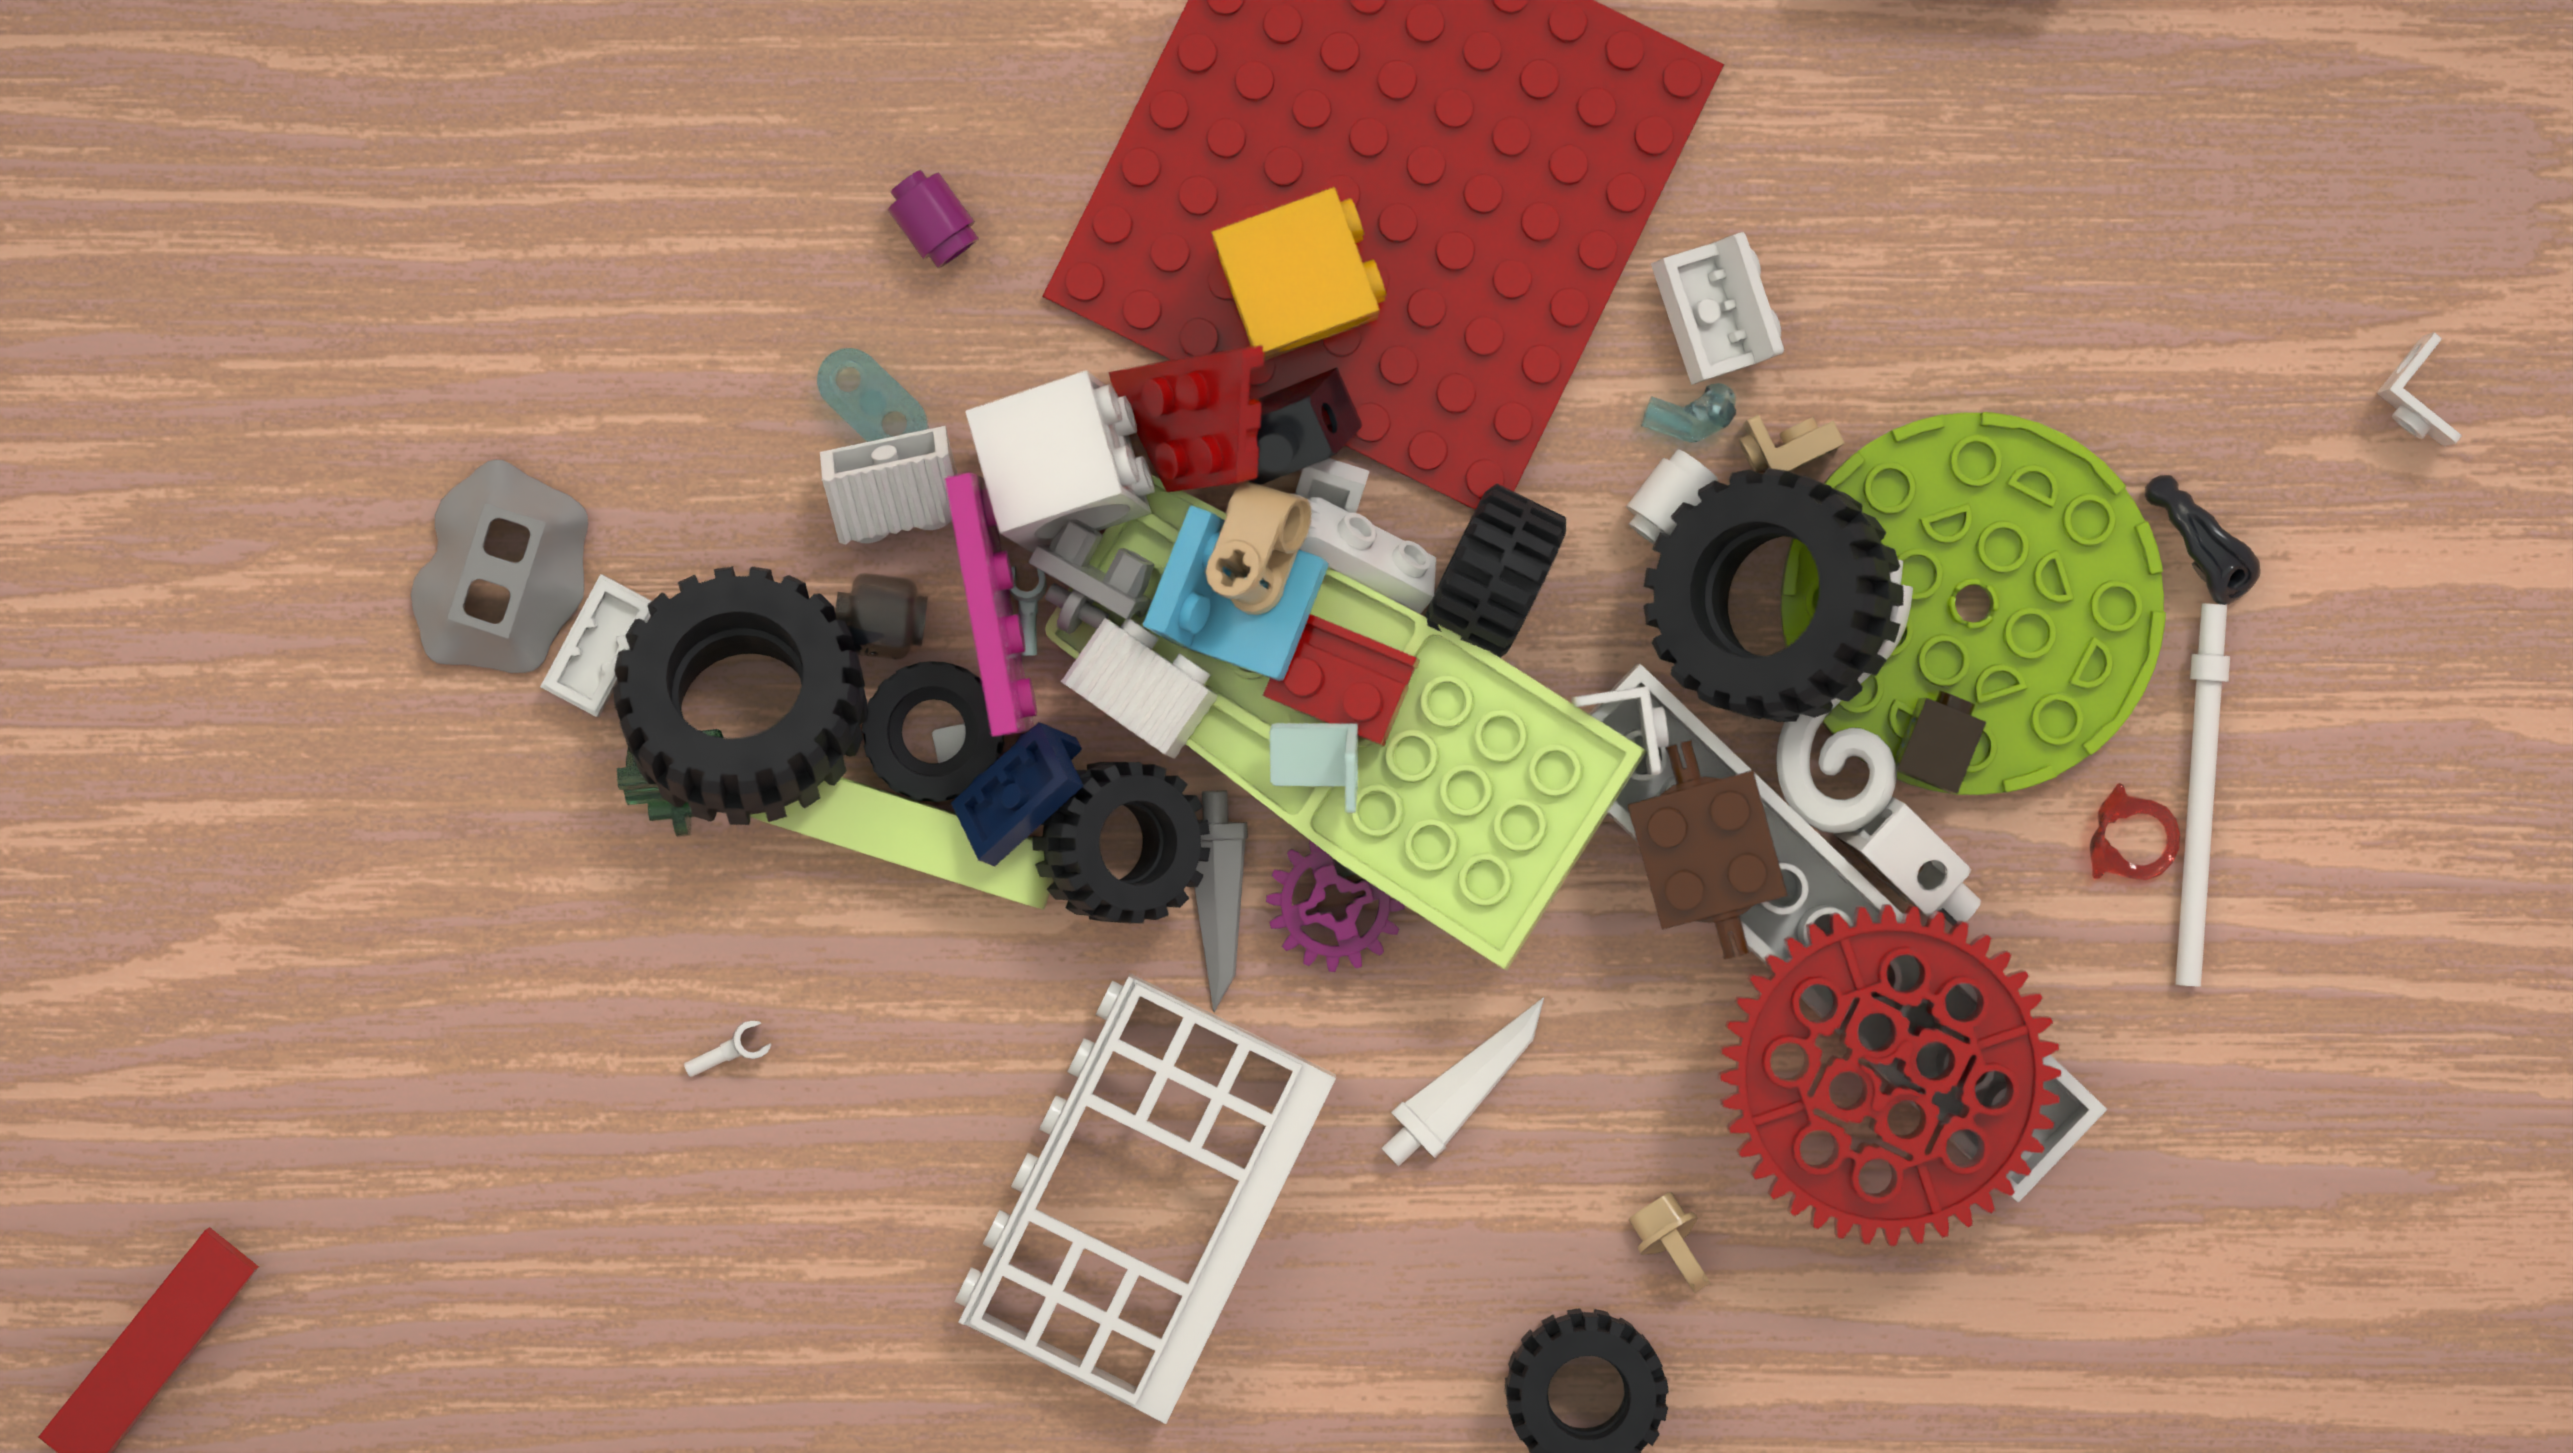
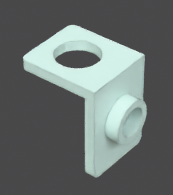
(1315, 757)

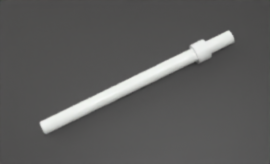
(2209, 670)

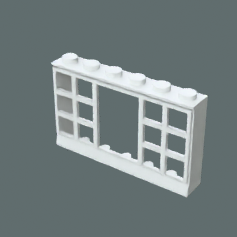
(1230, 1242)

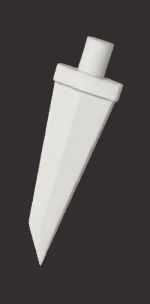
(1449, 1100)

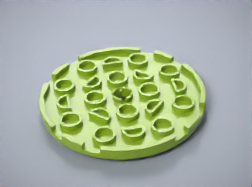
(2065, 577)

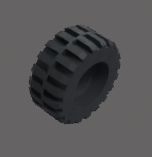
(1696, 581)
(727, 620)

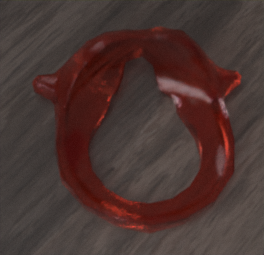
(2108, 859)

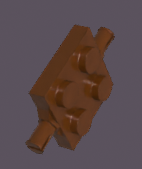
(1707, 849)

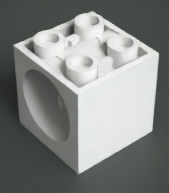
(1060, 458)

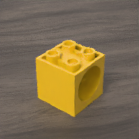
(1299, 273)

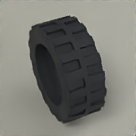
(885, 740)

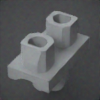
(1117, 590)

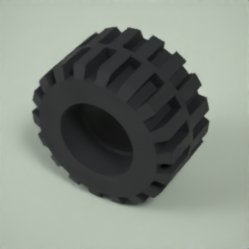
(1497, 570)
(1168, 848)
(1574, 1337)

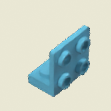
(1201, 620)

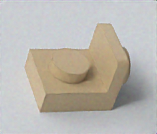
(1801, 444)

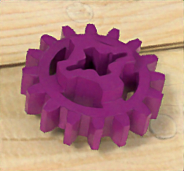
(1345, 930)

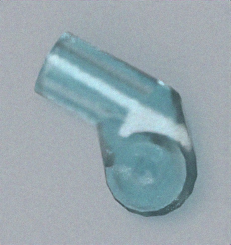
(1696, 420)

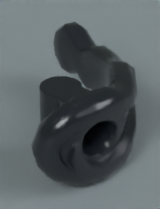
(2218, 557)

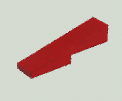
(151, 1348)

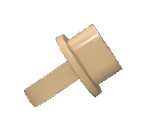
(1663, 1228)

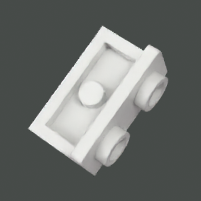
(1718, 308)

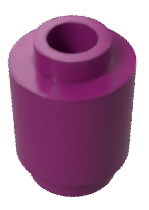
(932, 217)

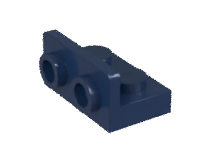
(1018, 792)

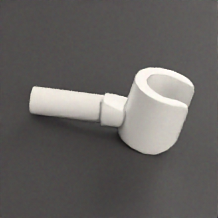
(725, 1052)

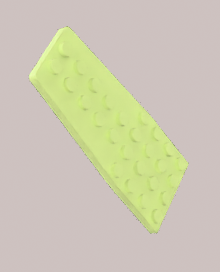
(1468, 801)

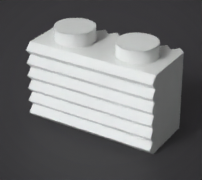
(889, 485)
(1141, 687)

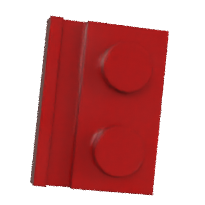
(1345, 679)

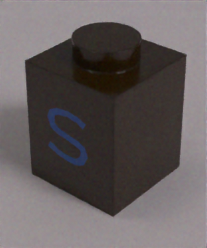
(1940, 742)

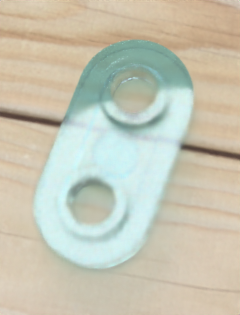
(872, 400)

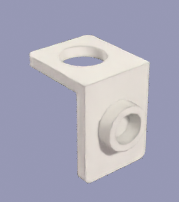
(2410, 412)
(1651, 719)

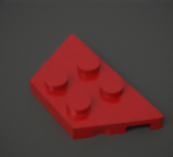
(1196, 416)

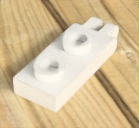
(1371, 555)

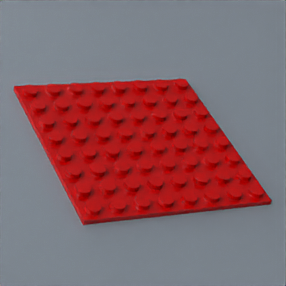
(1494, 184)

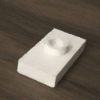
(588, 656)

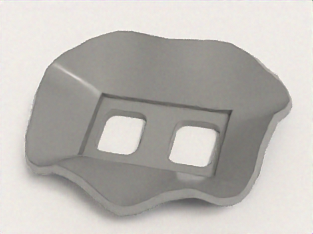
(542, 586)

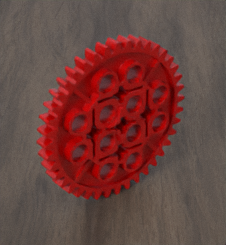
(1996, 1038)

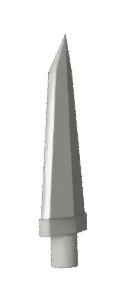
(1220, 892)

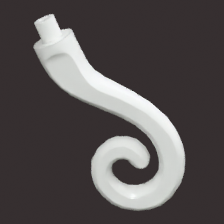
(1795, 748)

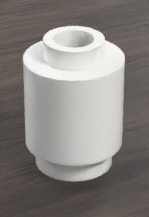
(1664, 491)

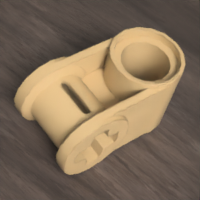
(1258, 543)

